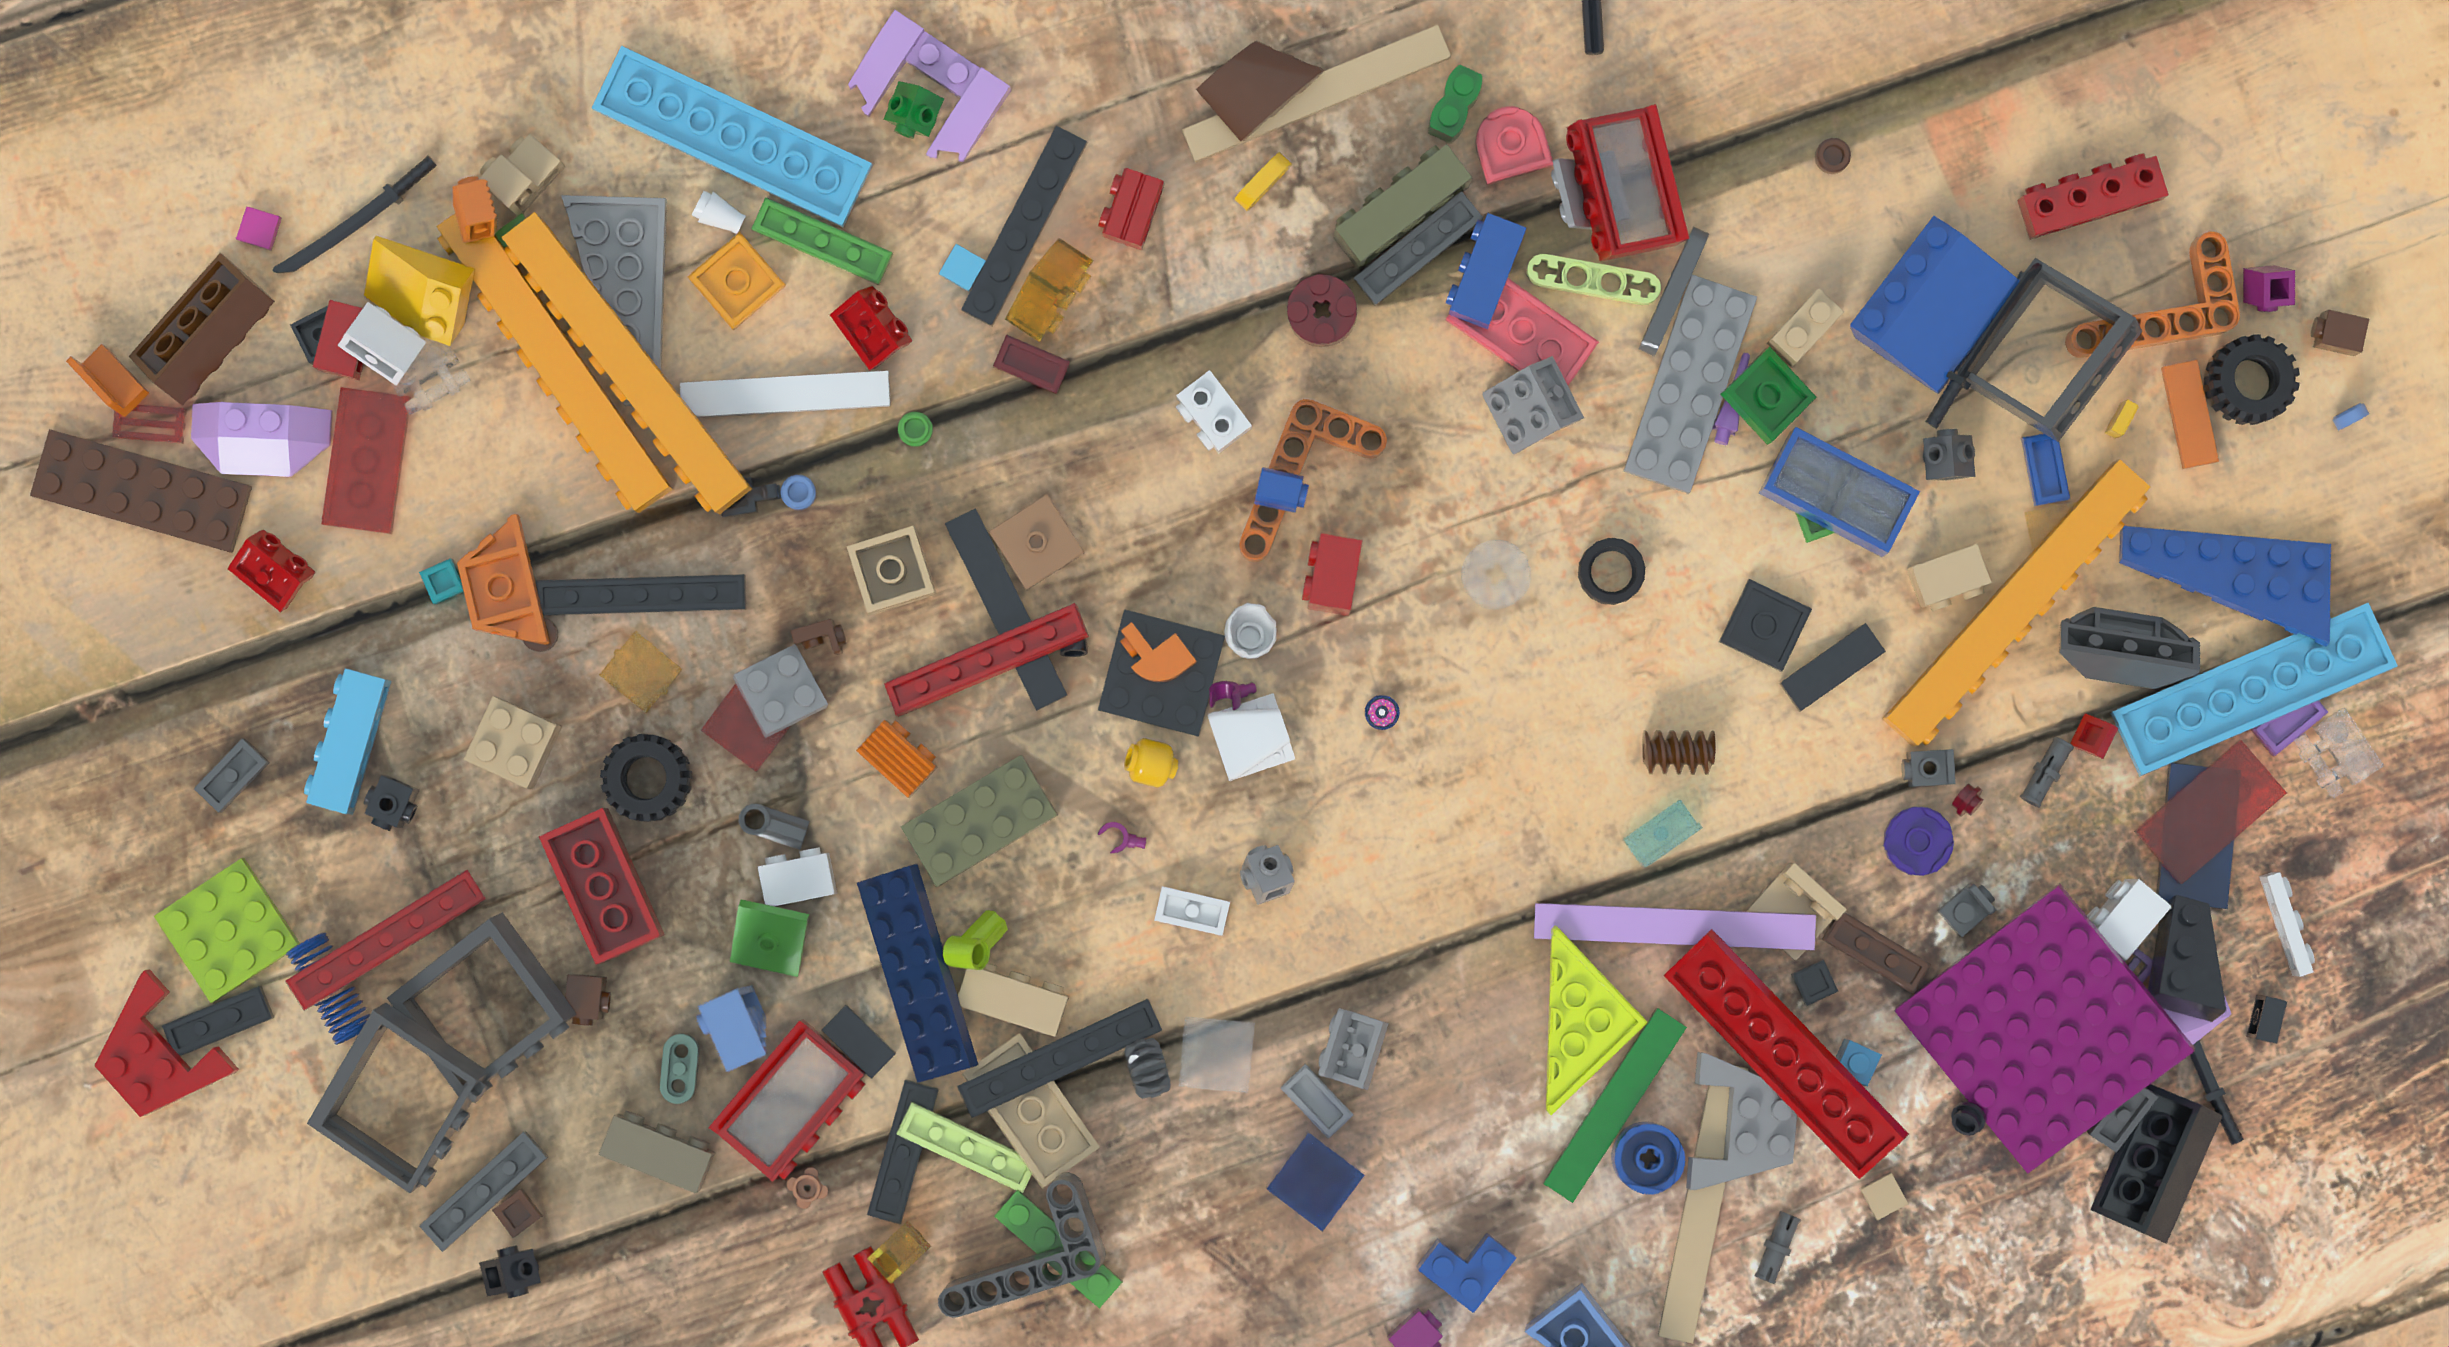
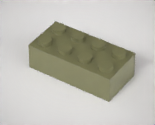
(1402, 207)
(979, 821)

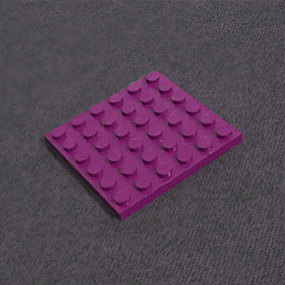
(2044, 1028)

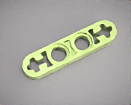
(1594, 273)

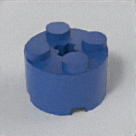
(1659, 1174)

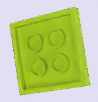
(227, 930)

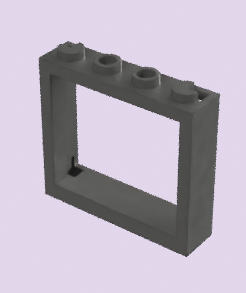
(2092, 373)
(529, 971)
(364, 1147)

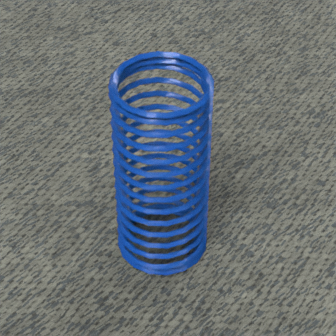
(349, 1030)

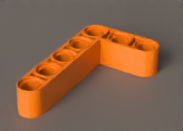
(2169, 318)
(1306, 435)

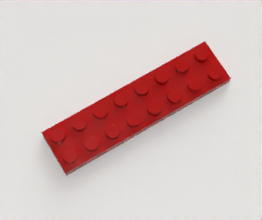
(1786, 1054)

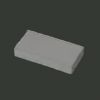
(1316, 1101)

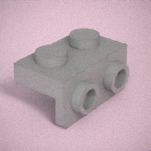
(1352, 1048)

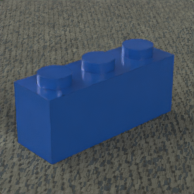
(1485, 270)

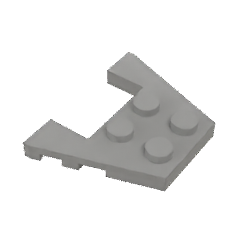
(1757, 1126)

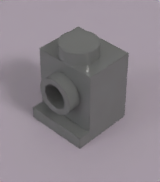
(1944, 768)

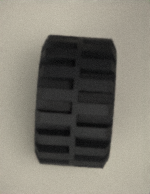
(2275, 363)
(617, 768)

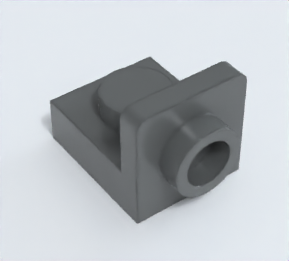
(1967, 908)

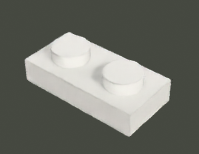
(1192, 911)

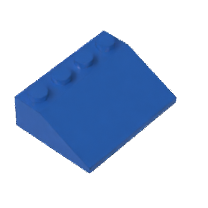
(1934, 305)

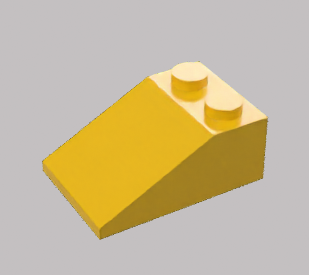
(419, 289)

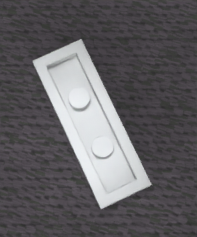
(2288, 923)

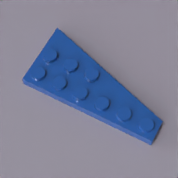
(2252, 575)

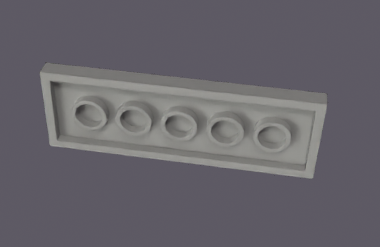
(1690, 384)

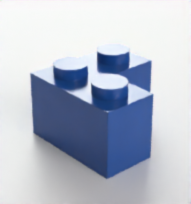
(1468, 1279)

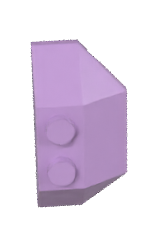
(260, 436)

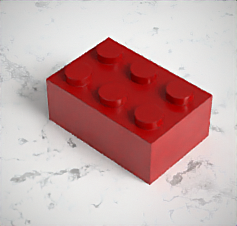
(1334, 574)

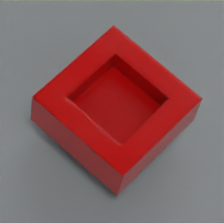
(2094, 736)

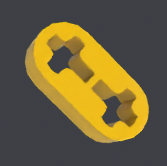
(1263, 181)

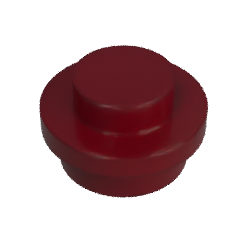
(1968, 800)

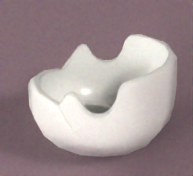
(1250, 631)

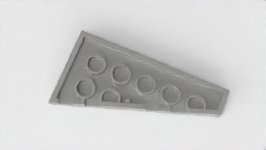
(625, 259)

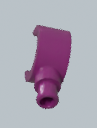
(1230, 690)
(1129, 840)

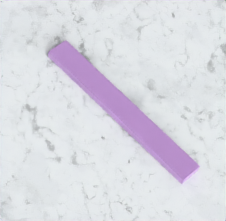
(1675, 925)

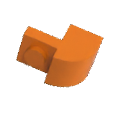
(1163, 662)

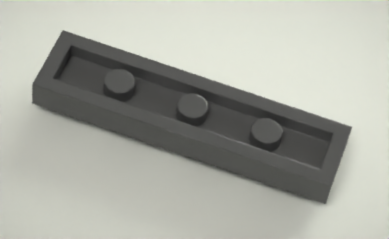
(1418, 248)
(483, 1191)

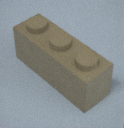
(657, 1151)

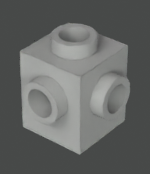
(1267, 873)

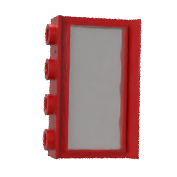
(1627, 183)
(789, 1101)

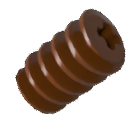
(1678, 752)

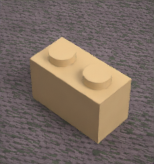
(1805, 327)
(1949, 576)

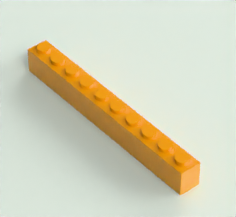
(626, 363)
(560, 368)
(2016, 603)

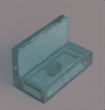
(1661, 834)

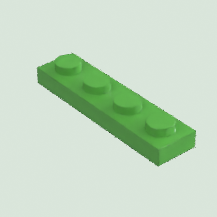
(1040, 1234)

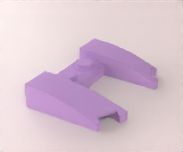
(978, 89)

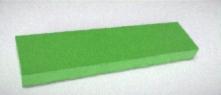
(822, 241)

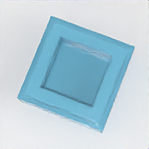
(962, 267)

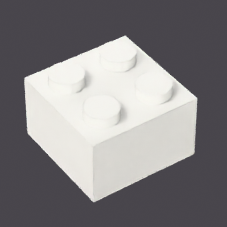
(2128, 915)

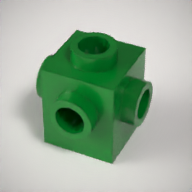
(913, 110)

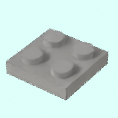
(780, 691)

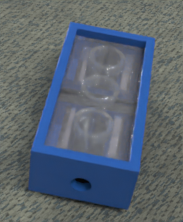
(1839, 492)

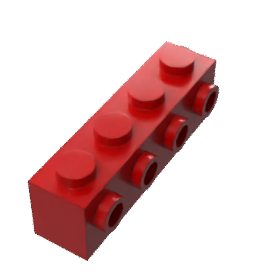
(2093, 196)

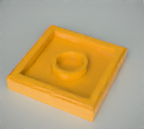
(736, 281)

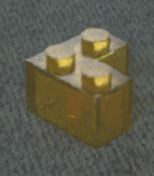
(1049, 290)

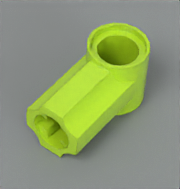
(974, 946)

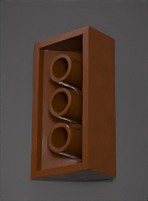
(201, 329)

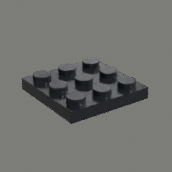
(1168, 704)

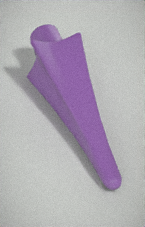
(1728, 419)

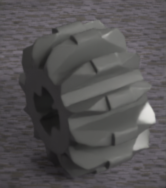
(1147, 1068)

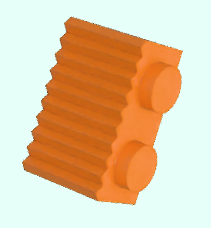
(474, 209)
(897, 757)

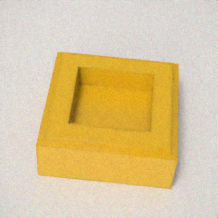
(2122, 419)

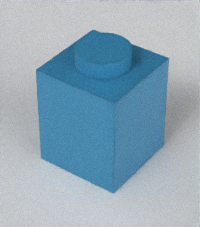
(1858, 1060)

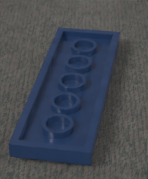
(917, 973)

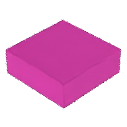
(258, 228)

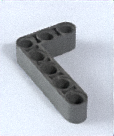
(1036, 1265)

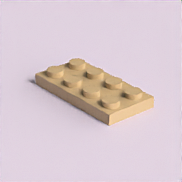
(1038, 1123)

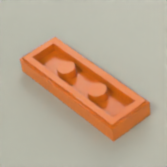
(2189, 414)

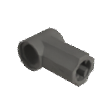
(777, 826)

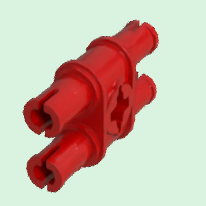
(849, 1301)

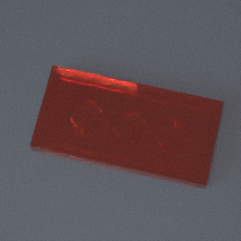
(366, 461)
(2210, 812)

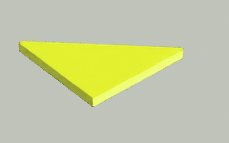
(1585, 1021)

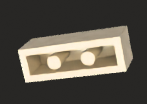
(1013, 999)

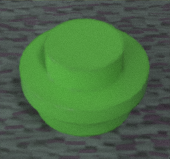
(915, 429)

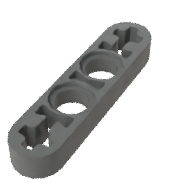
(1673, 291)

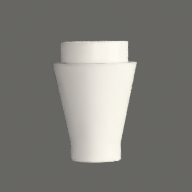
(717, 213)

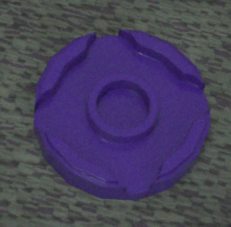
(1918, 841)

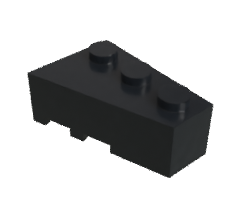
(2186, 962)

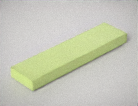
(964, 1146)

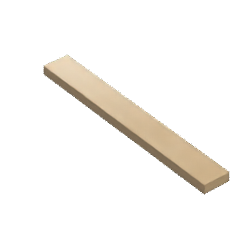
(1330, 89)
(1696, 1228)

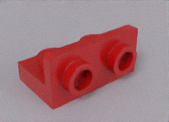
(871, 326)
(270, 569)

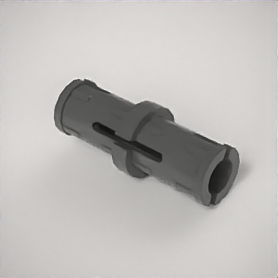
(2047, 772)
(1777, 1247)

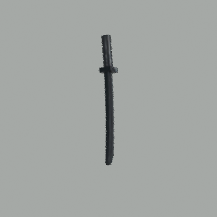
(388, 197)
(1959, 381)
(2215, 1094)

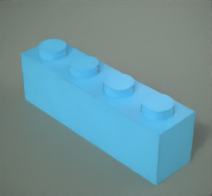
(347, 742)

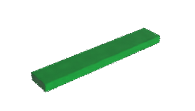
(1614, 1105)

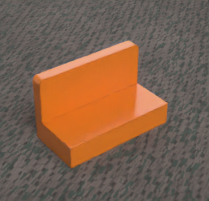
(110, 380)

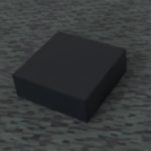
(1814, 982)

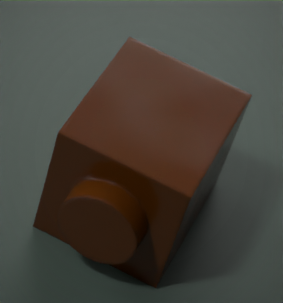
(2340, 332)

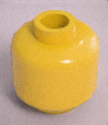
(1150, 762)

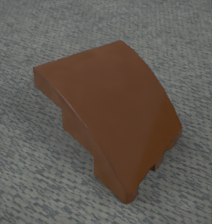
(1256, 86)

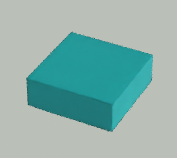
(442, 581)

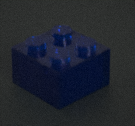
(1315, 1180)

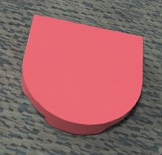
(1511, 144)

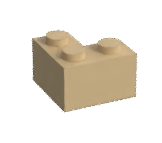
(522, 175)

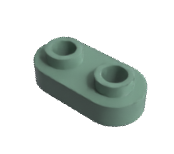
(679, 1068)

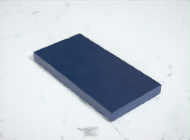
(2212, 880)

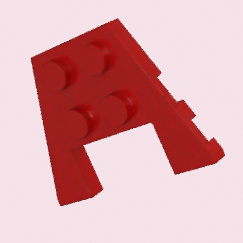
(145, 1064)

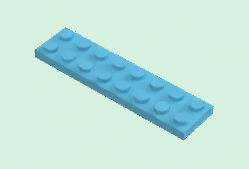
(732, 136)
(2252, 690)

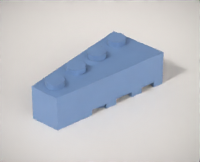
(736, 1026)
(1575, 1322)

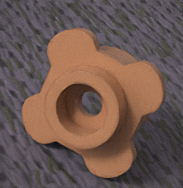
(804, 1197)

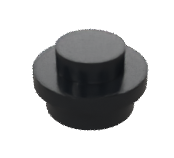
(1968, 1118)

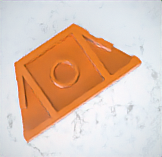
(502, 586)

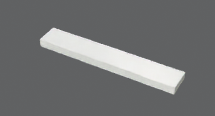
(787, 394)

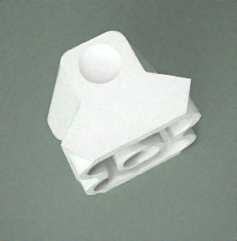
(1251, 737)

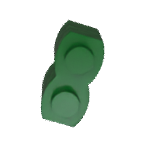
(1458, 98)

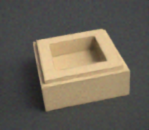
(1883, 1196)

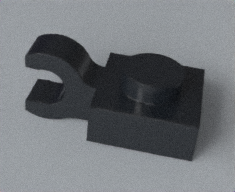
(748, 502)

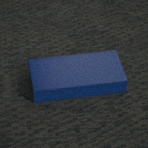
(2045, 469)

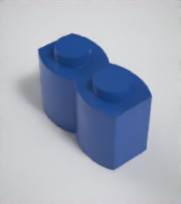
(1281, 490)

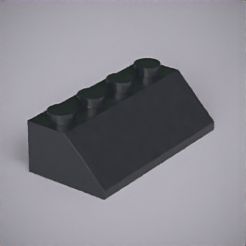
(2157, 1165)

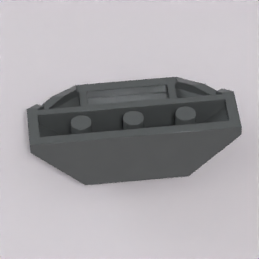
(2128, 648)

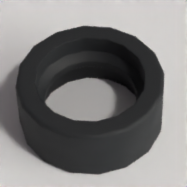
(1631, 554)

